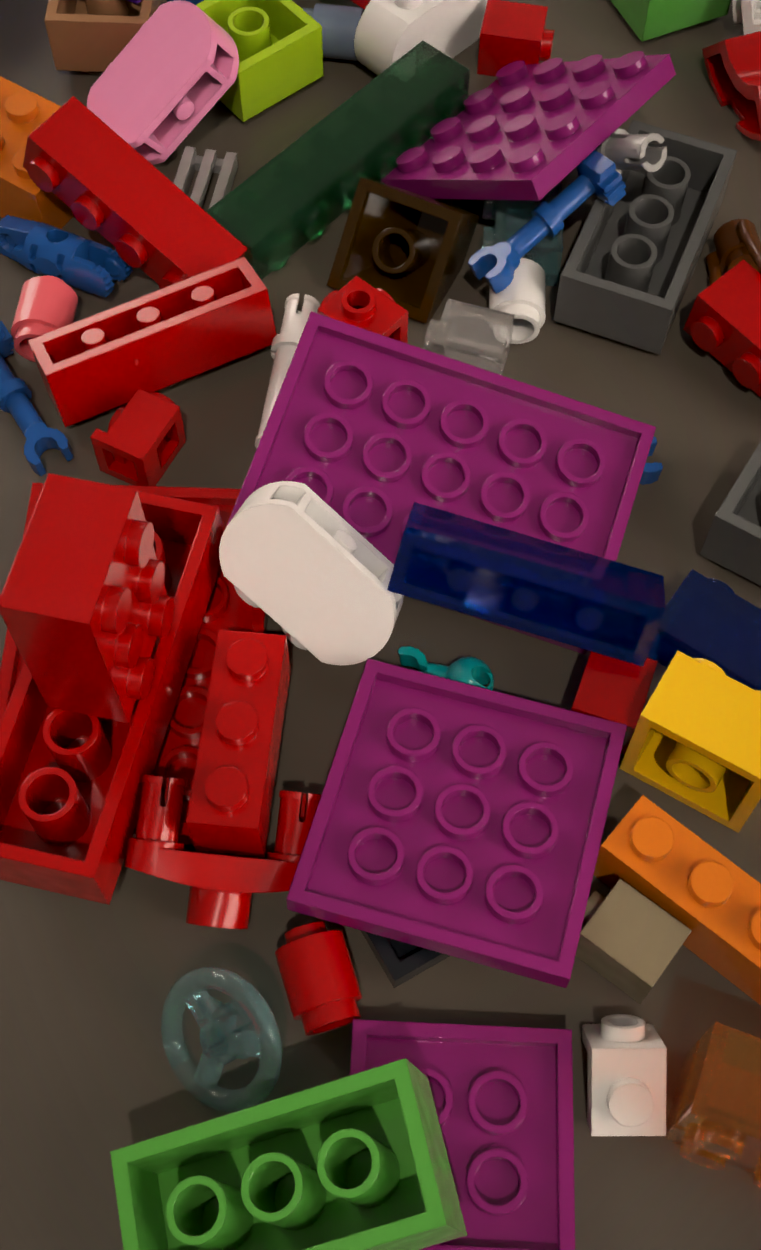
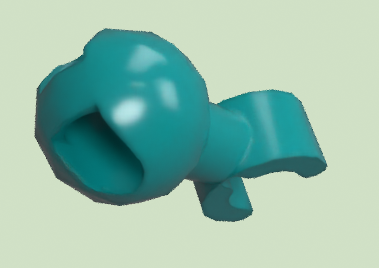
(464, 670)

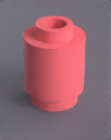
(42, 307)

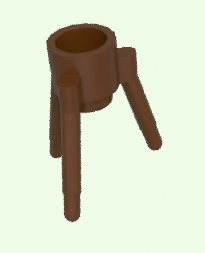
(733, 243)

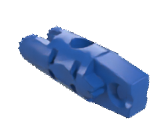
(62, 255)

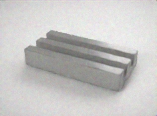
(206, 166)

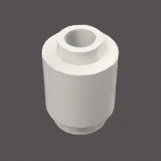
(525, 299)

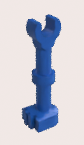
(596, 177)
(15, 399)

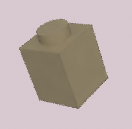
(629, 939)

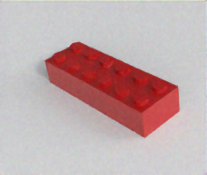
(77, 777)

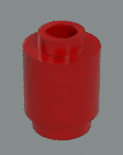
(319, 978)

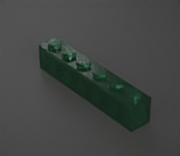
(319, 172)

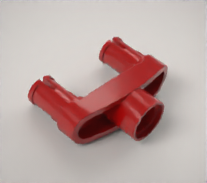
(218, 882)

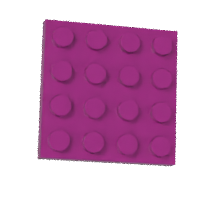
(530, 127)
(461, 822)

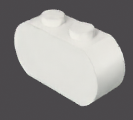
(396, 26)
(310, 573)

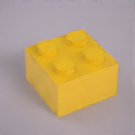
(701, 741)

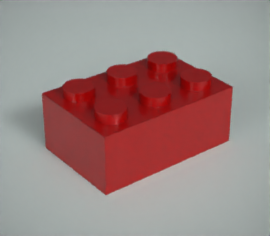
(88, 598)

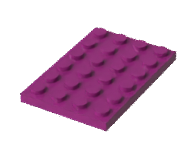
(401, 425)

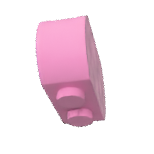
(165, 79)

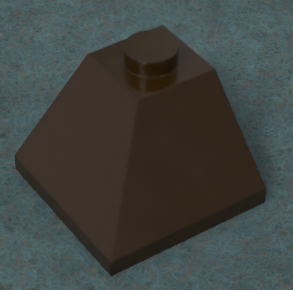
(403, 246)

